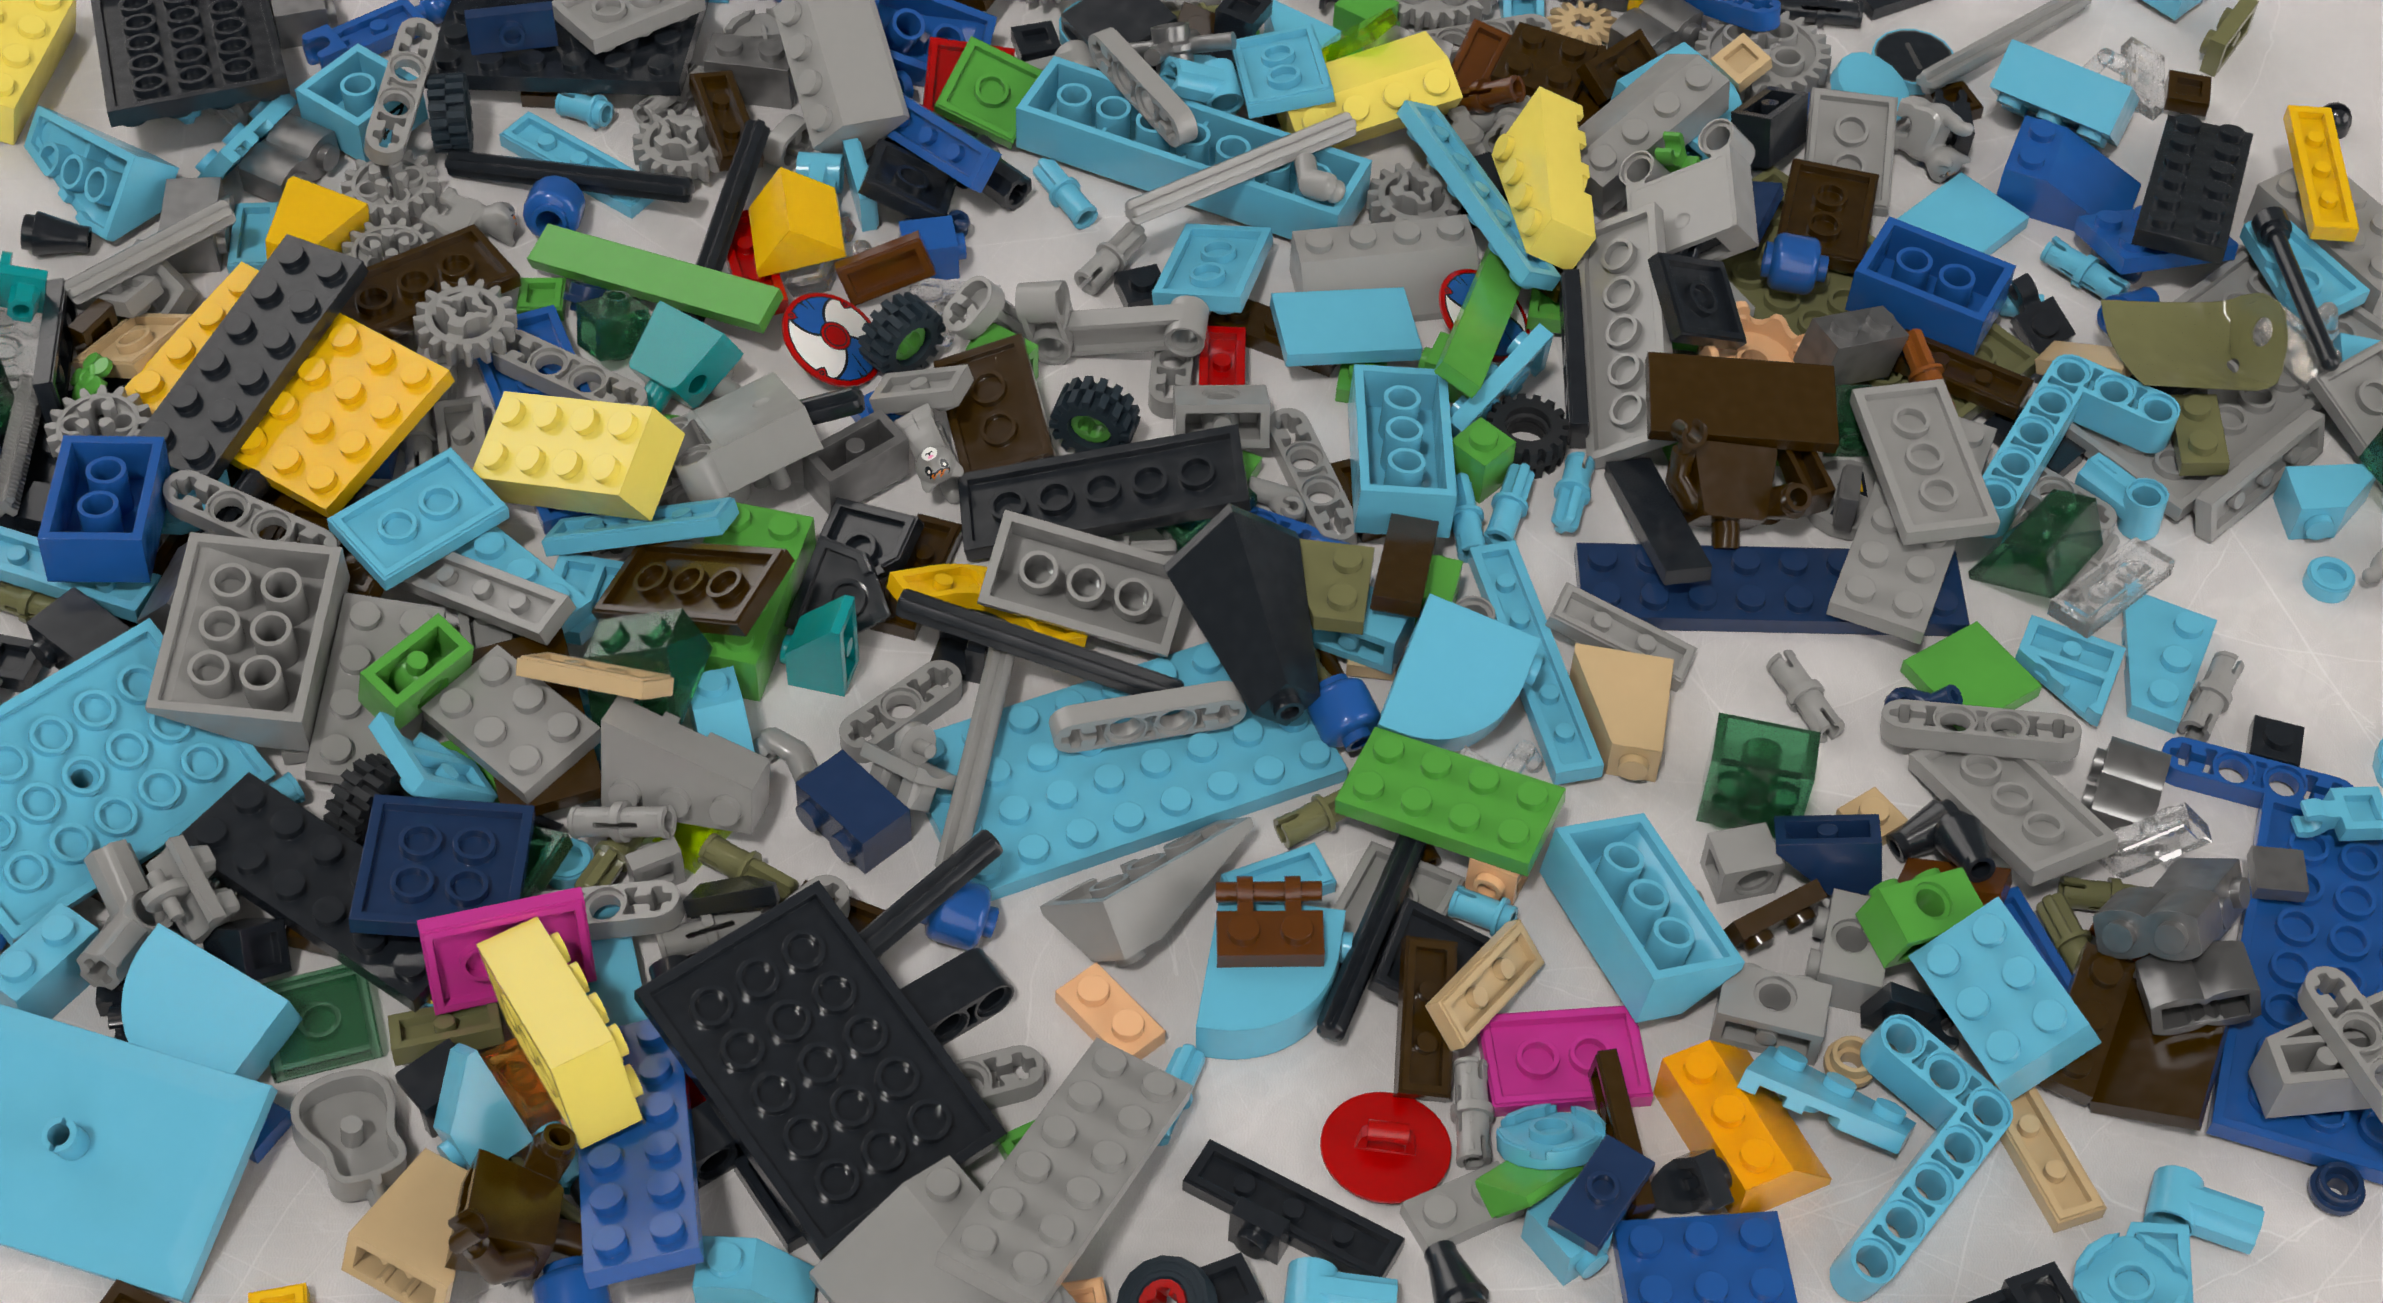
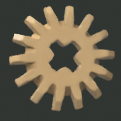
(1564, 20)

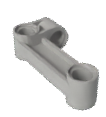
(1063, 332)

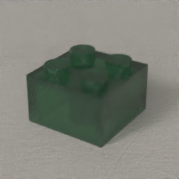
(1757, 772)

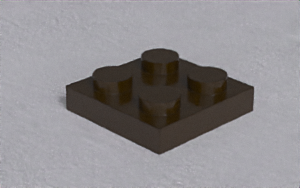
(1545, 60)

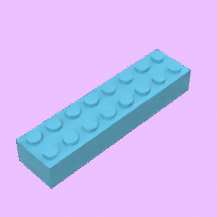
(1089, 124)

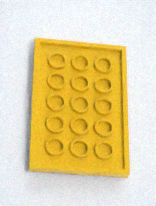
(335, 415)

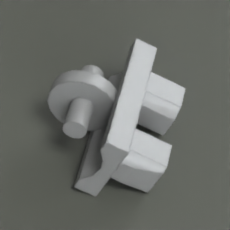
(906, 768)
(184, 892)

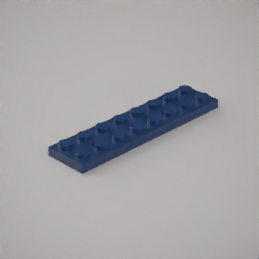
(1746, 591)

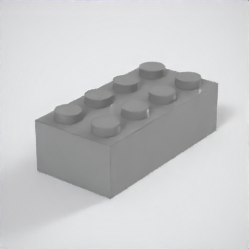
(2361, 258)

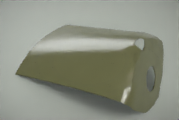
(2195, 340)

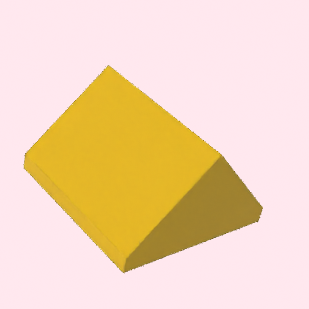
(795, 224)

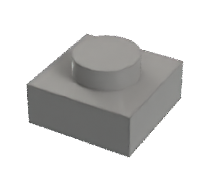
(656, 862)

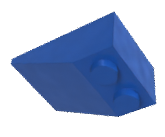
(913, 22)
(2061, 176)

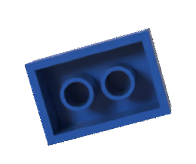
(1932, 285)
(105, 509)

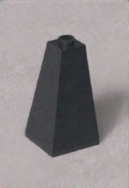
(1252, 605)

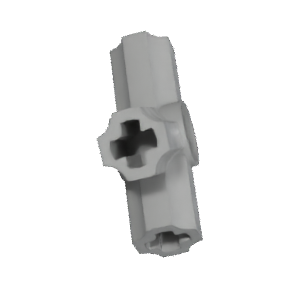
(121, 887)

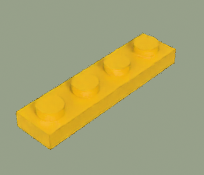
(2320, 173)

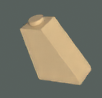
(1624, 706)
(406, 1234)

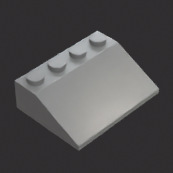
(250, 638)
(897, 1245)

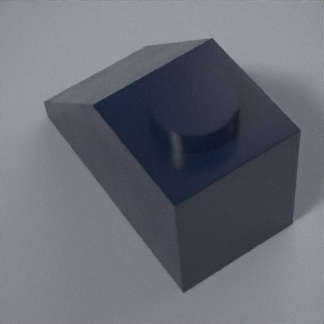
(1834, 849)

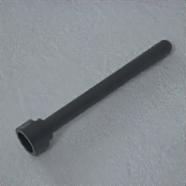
(2273, 230)

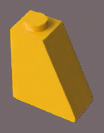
(315, 216)

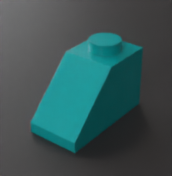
(823, 648)

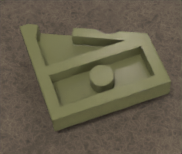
(1337, 584)

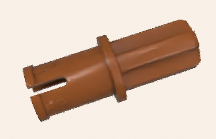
(1920, 359)

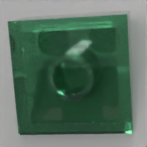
(2044, 546)
(656, 643)

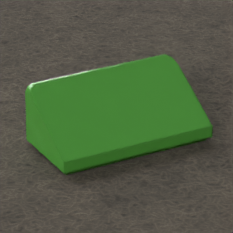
(1514, 1188)

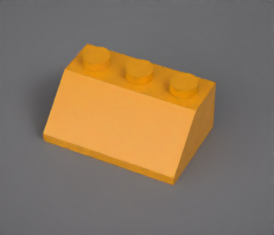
(1748, 1131)

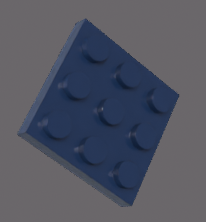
(438, 860)

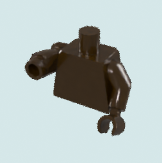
(1728, 485)
(511, 1213)

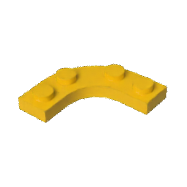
(961, 586)

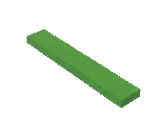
(656, 278)
(1478, 326)

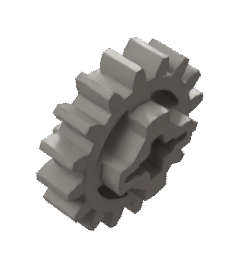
(674, 146)
(1410, 195)
(465, 322)

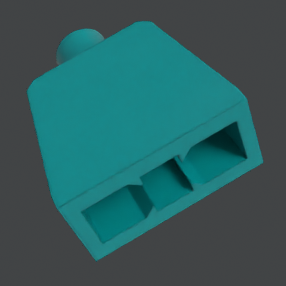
(681, 358)

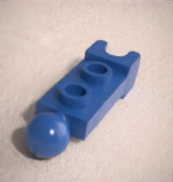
(372, 30)

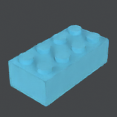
(1400, 447)

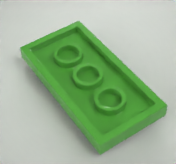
(1450, 801)

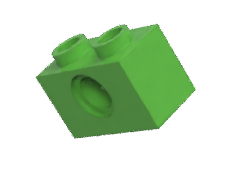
(415, 671)
(1914, 912)

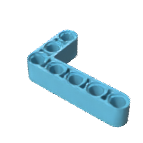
(2080, 394)
(1940, 1177)

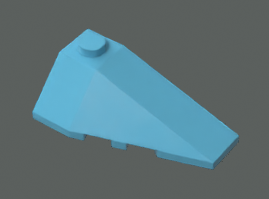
(101, 176)

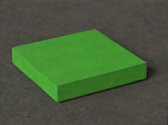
(986, 91)
(1976, 666)

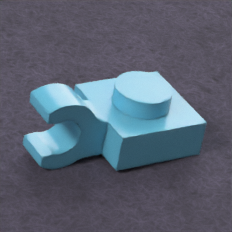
(2351, 811)

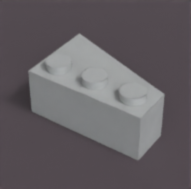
(665, 763)
(2302, 1076)

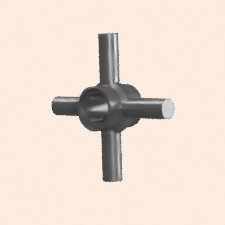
(1180, 42)

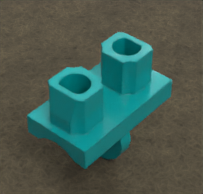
(21, 289)

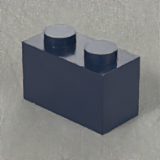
(852, 812)

